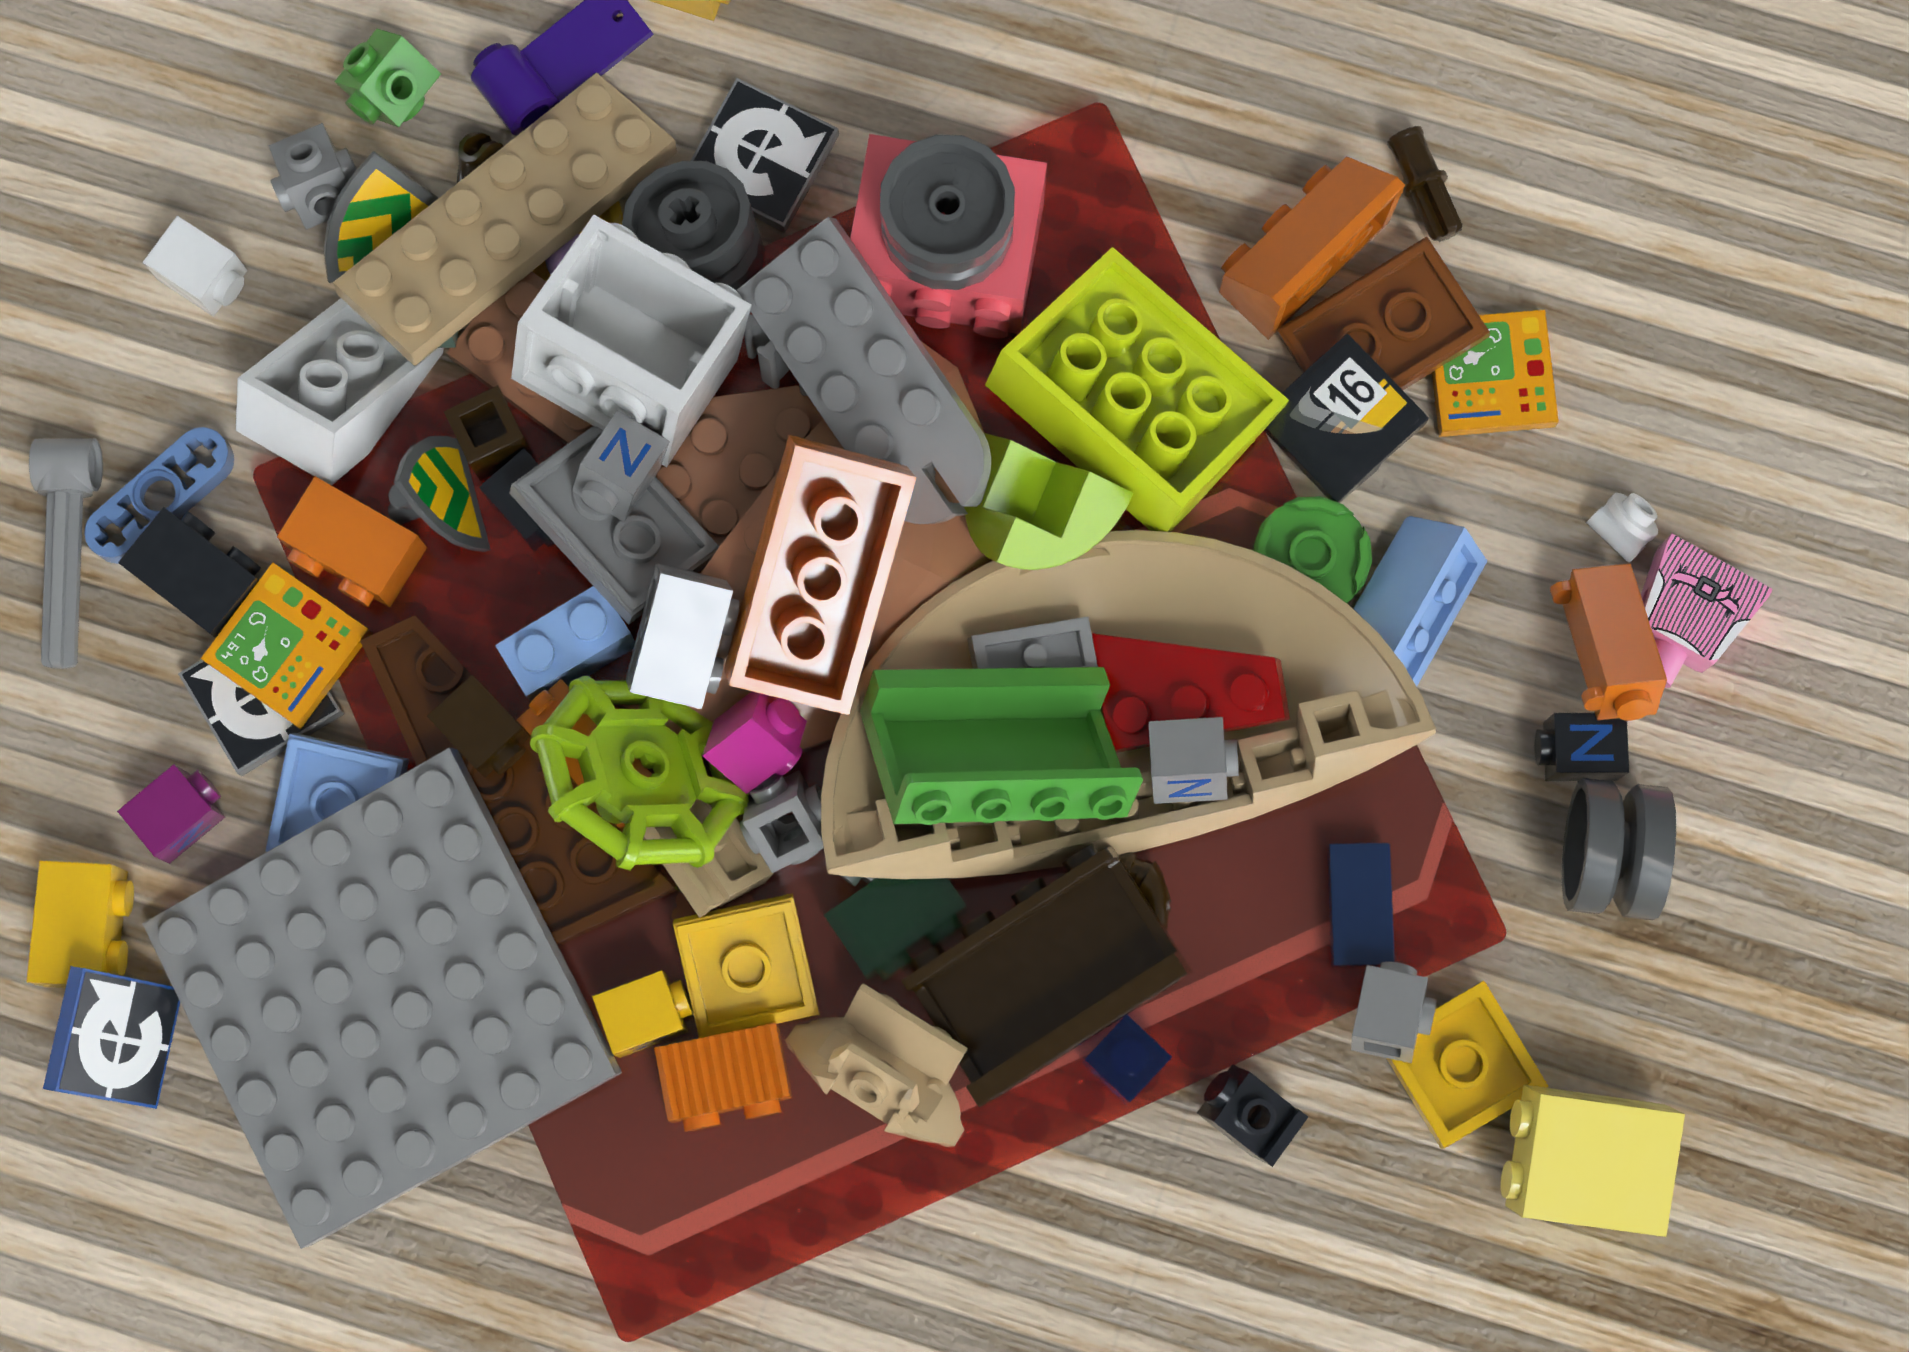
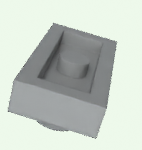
(1036, 646)

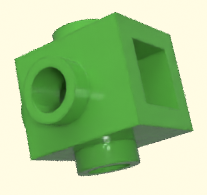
(386, 79)

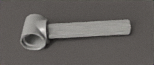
(65, 474)

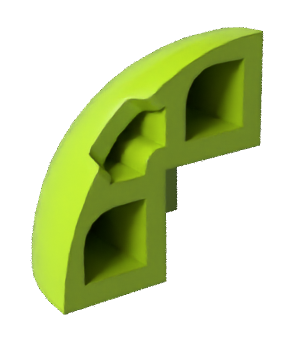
(1040, 509)

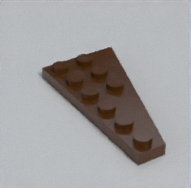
(564, 871)

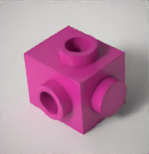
(755, 740)

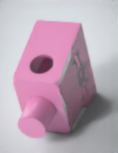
(1696, 605)

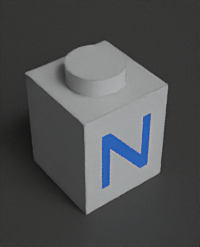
(620, 466)
(1191, 760)

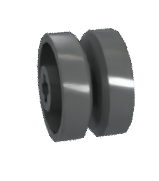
(974, 193)
(701, 218)
(1618, 849)

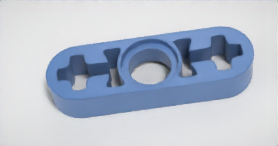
(185, 498)

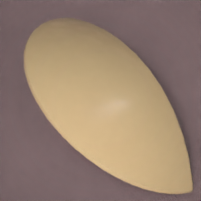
(1341, 681)

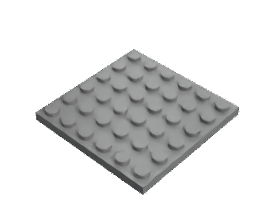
(380, 998)

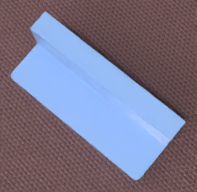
(1420, 589)

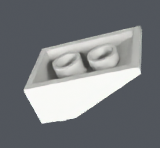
(327, 393)

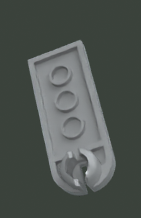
(869, 370)

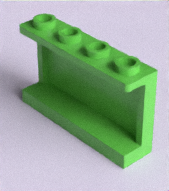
(995, 745)

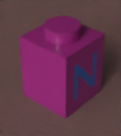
(173, 812)

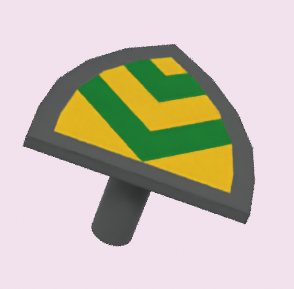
(369, 211)
(439, 488)

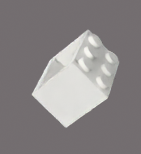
(629, 335)

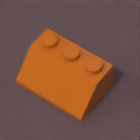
(1309, 242)

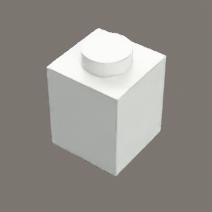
(196, 267)

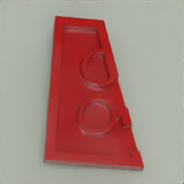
(1185, 683)

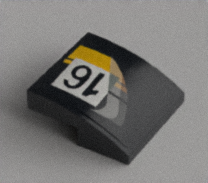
(1344, 419)

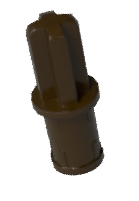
(1425, 183)

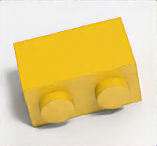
(78, 921)

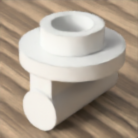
(1625, 524)

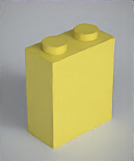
(1592, 1160)

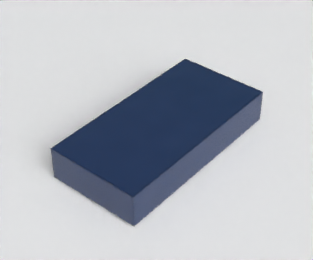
(1360, 904)

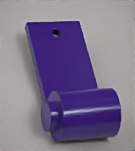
(535, 79)

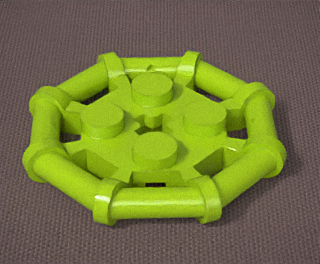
(624, 793)

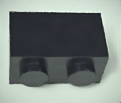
(191, 572)

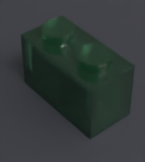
(892, 918)

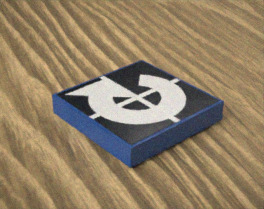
(112, 1038)

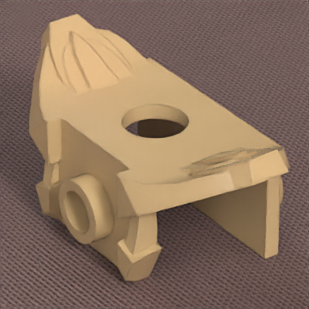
(886, 1066)

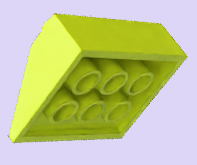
(1135, 390)

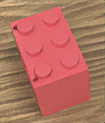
(991, 305)

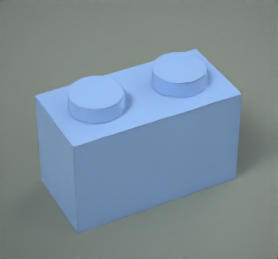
(566, 643)

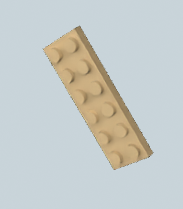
(505, 218)

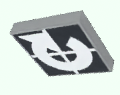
(769, 149)
(243, 724)

